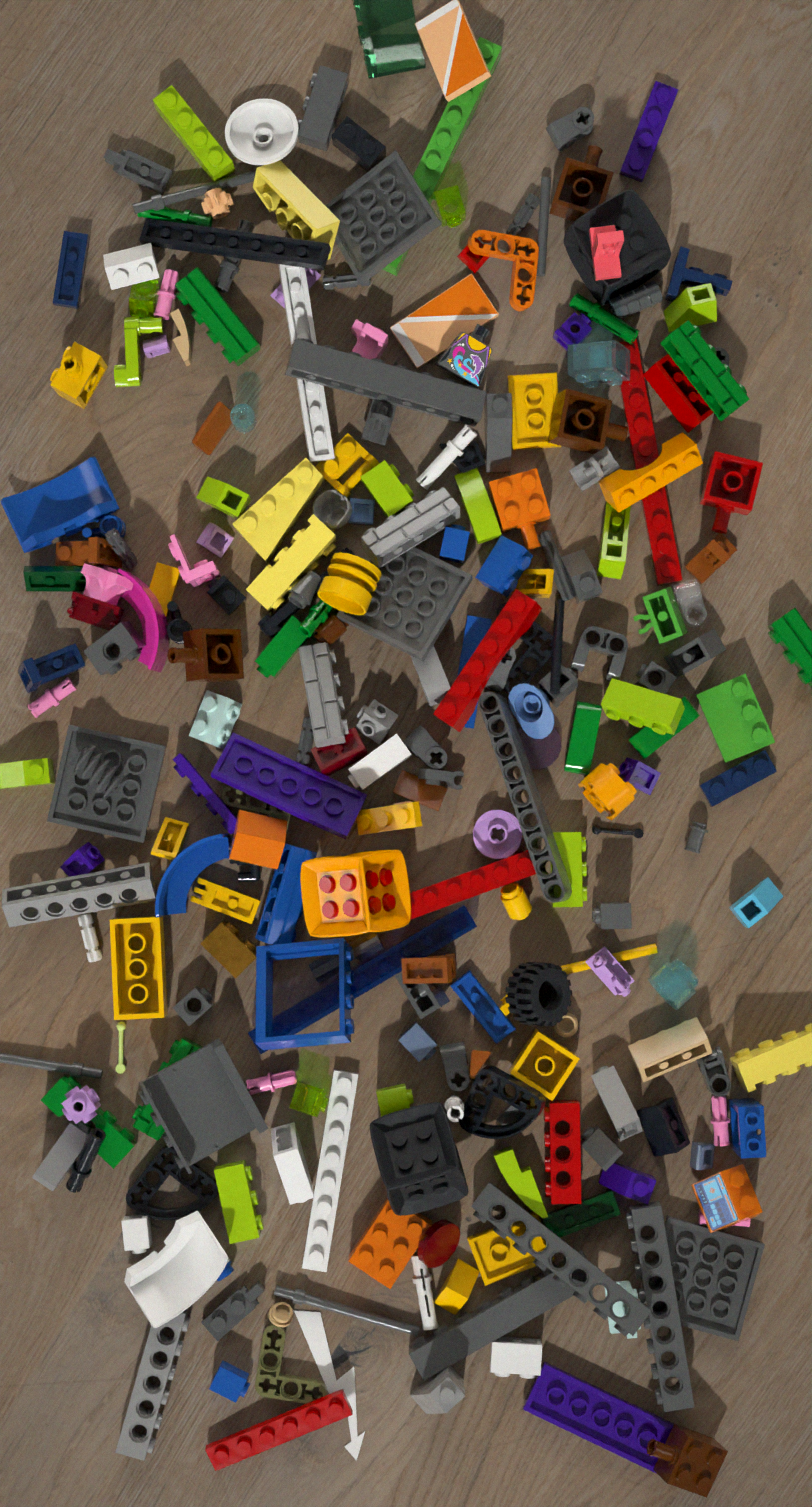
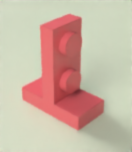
(605, 249)

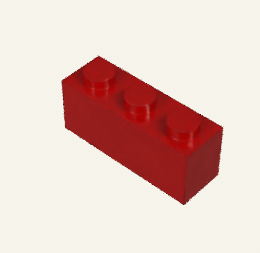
(677, 393)

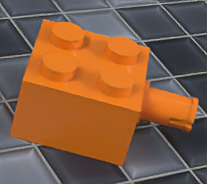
(520, 504)

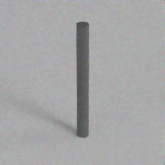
(543, 224)

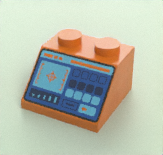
(727, 1198)

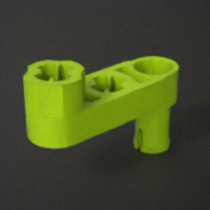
(130, 374)

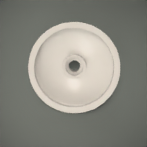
(258, 122)

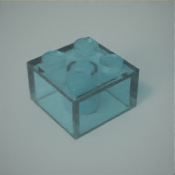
(599, 363)

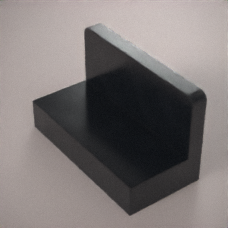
(663, 1127)

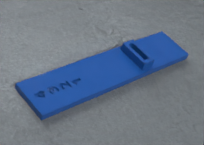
(474, 633)

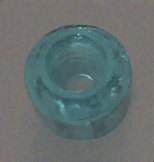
(674, 983)

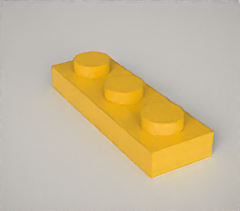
(389, 818)

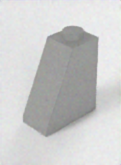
(616, 1102)
(62, 1155)
(440, 1391)

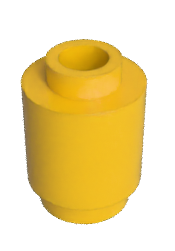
(515, 901)

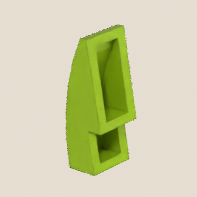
(477, 506)
(520, 1180)

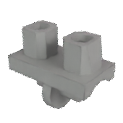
(594, 469)

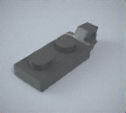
(139, 170)
(232, 1310)

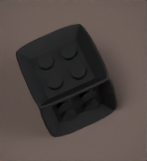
(641, 255)
(418, 1159)

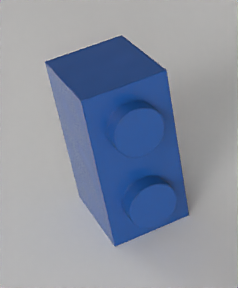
(504, 566)

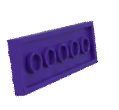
(289, 785)
(596, 1415)

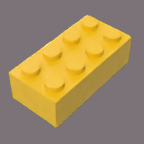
(138, 968)

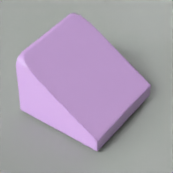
(156, 346)
(215, 539)

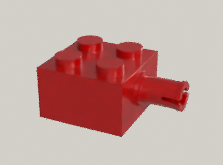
(730, 487)

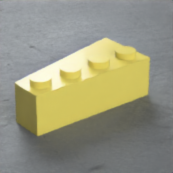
(295, 205)
(278, 510)
(292, 564)
(773, 1058)

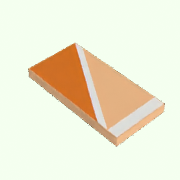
(452, 50)
(437, 323)

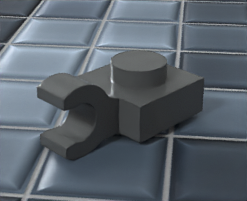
(434, 777)

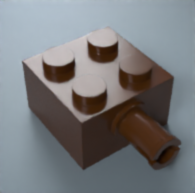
(581, 186)
(583, 422)
(210, 655)
(688, 1459)

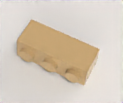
(670, 1049)

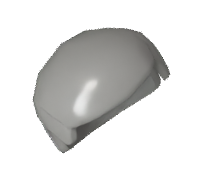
(332, 509)

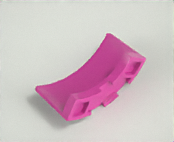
(152, 620)

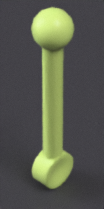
(120, 1068)

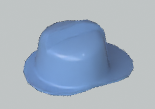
(532, 710)

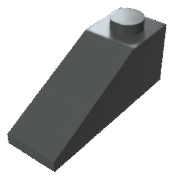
(498, 432)

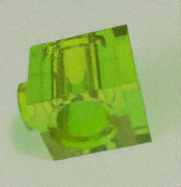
(449, 196)
(309, 1099)

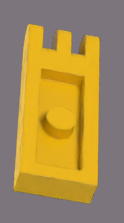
(226, 901)

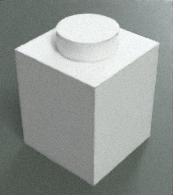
(137, 1233)

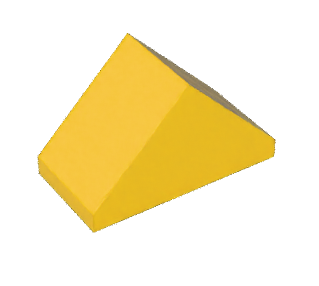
(536, 582)
(170, 839)
(457, 1287)

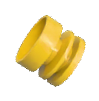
(349, 583)

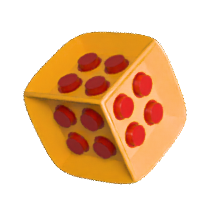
(355, 893)

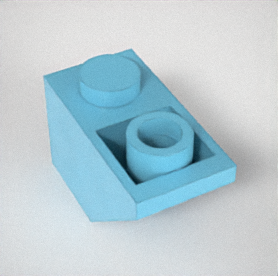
(756, 903)

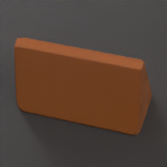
(212, 429)
(416, 790)
(478, 1060)

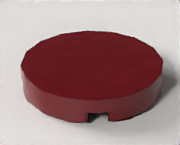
(439, 1243)

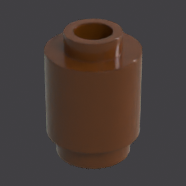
(330, 629)

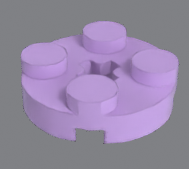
(483, 831)

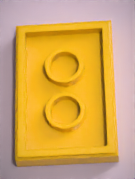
(532, 409)
(498, 1257)

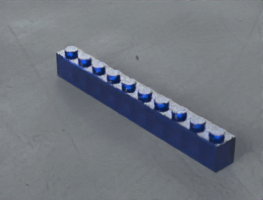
(371, 973)

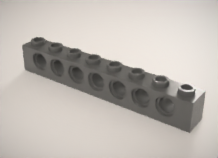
(637, 1311)
(679, 1395)

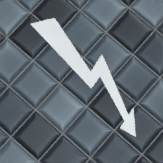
(314, 1332)

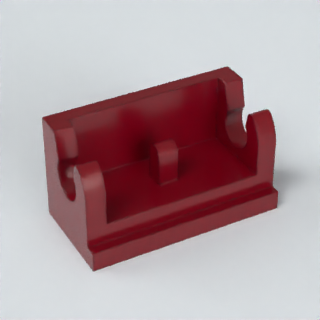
(94, 611)
(338, 756)

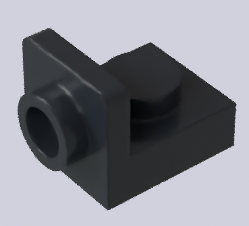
(225, 594)

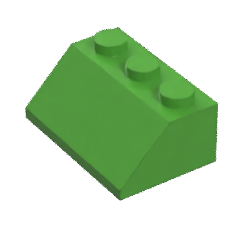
(735, 718)

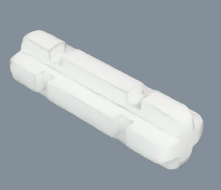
(90, 938)

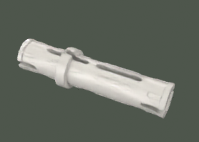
(446, 457)
(454, 1108)
(428, 1318)

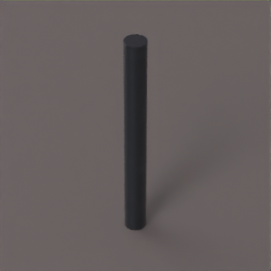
(557, 646)

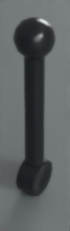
(637, 833)

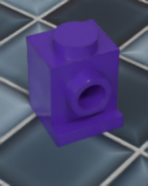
(566, 337)

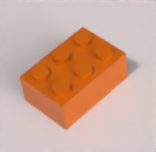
(389, 1244)

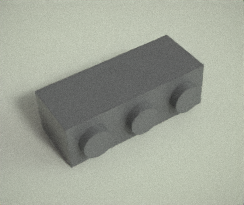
(322, 107)

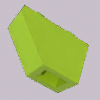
(693, 304)
(224, 497)

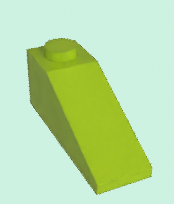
(613, 542)
(26, 773)

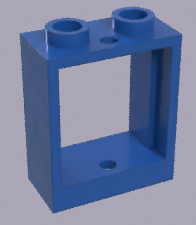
(745, 1119)

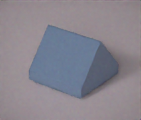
(702, 1156)

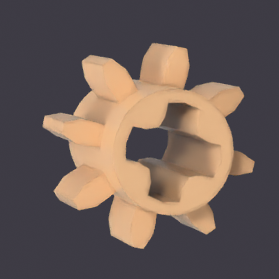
(217, 203)

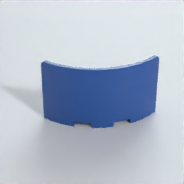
(60, 506)
(184, 869)

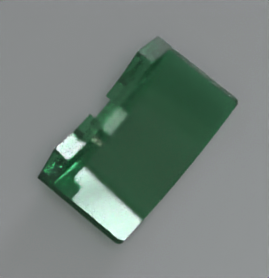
(388, 37)

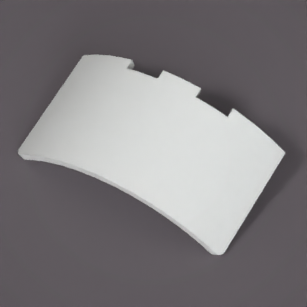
(179, 1273)

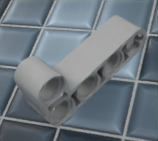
(432, 677)

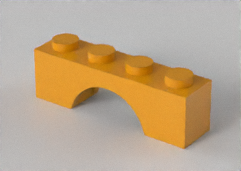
(629, 486)

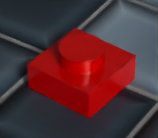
(472, 260)

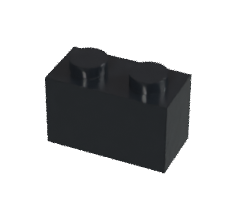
(358, 144)

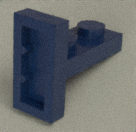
(694, 277)
(50, 667)

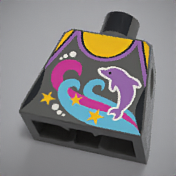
(467, 356)

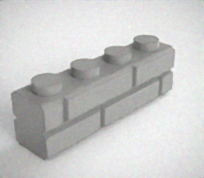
(410, 527)
(322, 694)

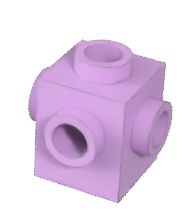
(87, 1097)

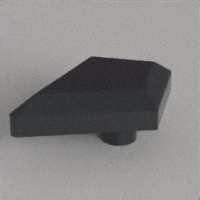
(470, 459)

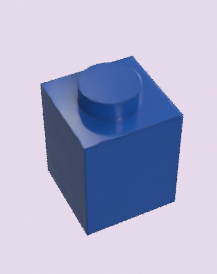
(454, 543)
(230, 1382)

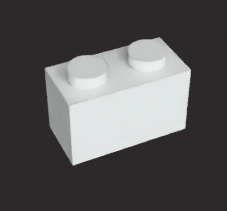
(131, 266)
(516, 1356)

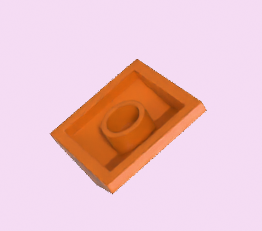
(258, 839)

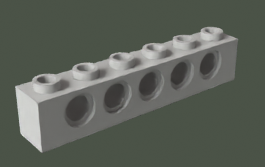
(79, 894)
(130, 1441)

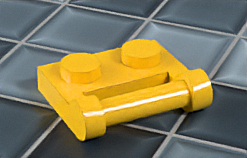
(346, 454)

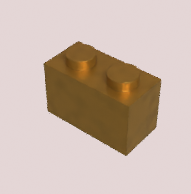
(229, 948)

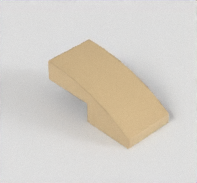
(183, 341)

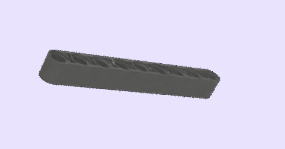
(533, 805)

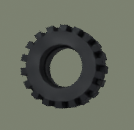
(538, 994)

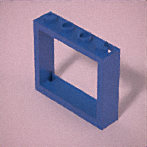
(264, 992)

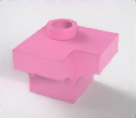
(370, 340)
(105, 583)

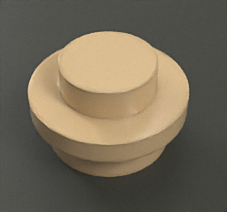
(567, 1026)
(280, 1314)

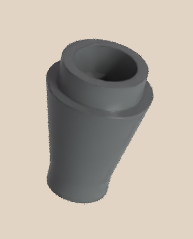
(304, 590)

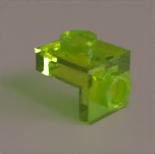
(143, 298)

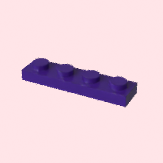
(648, 131)
(201, 787)

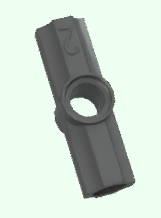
(362, 947)

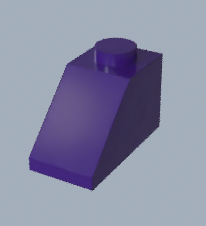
(628, 1182)

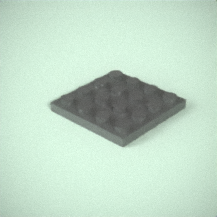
(381, 217)
(412, 602)
(129, 807)
(710, 1276)

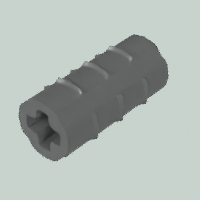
(636, 300)

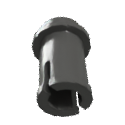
(696, 837)

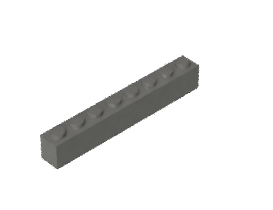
(385, 382)
(491, 1320)

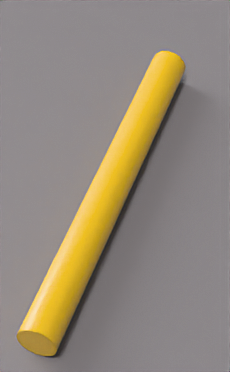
(620, 956)

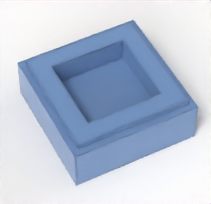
(362, 511)

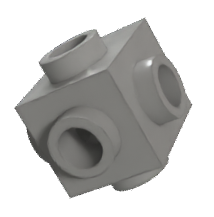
(375, 721)

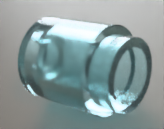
(243, 425)

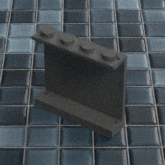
(201, 1104)

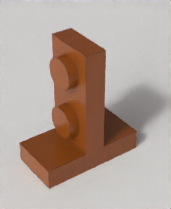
(92, 552)
(710, 558)
(429, 969)

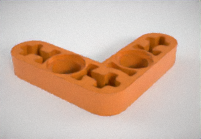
(519, 260)

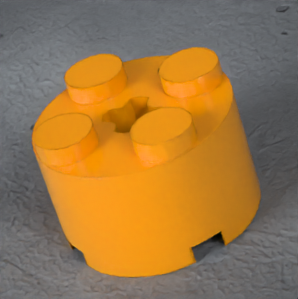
(607, 790)

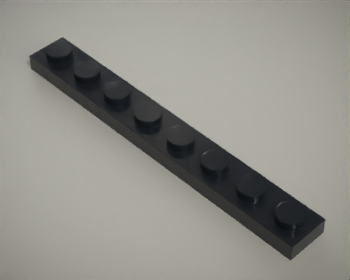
(235, 244)

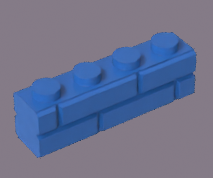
(284, 898)

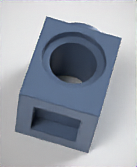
(418, 1042)

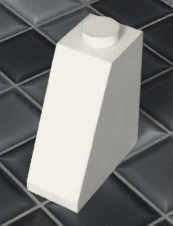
(378, 762)
(291, 1163)

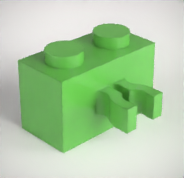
(664, 615)

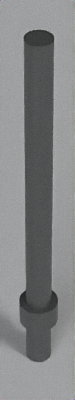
(158, 202)
(76, 1069)
(299, 1297)

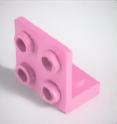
(203, 570)

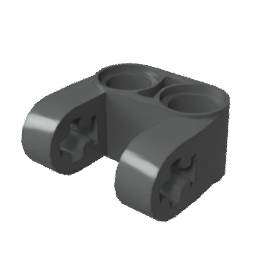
(603, 647)

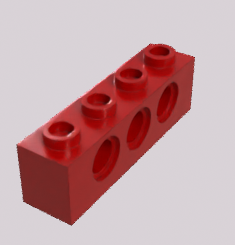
(569, 1191)

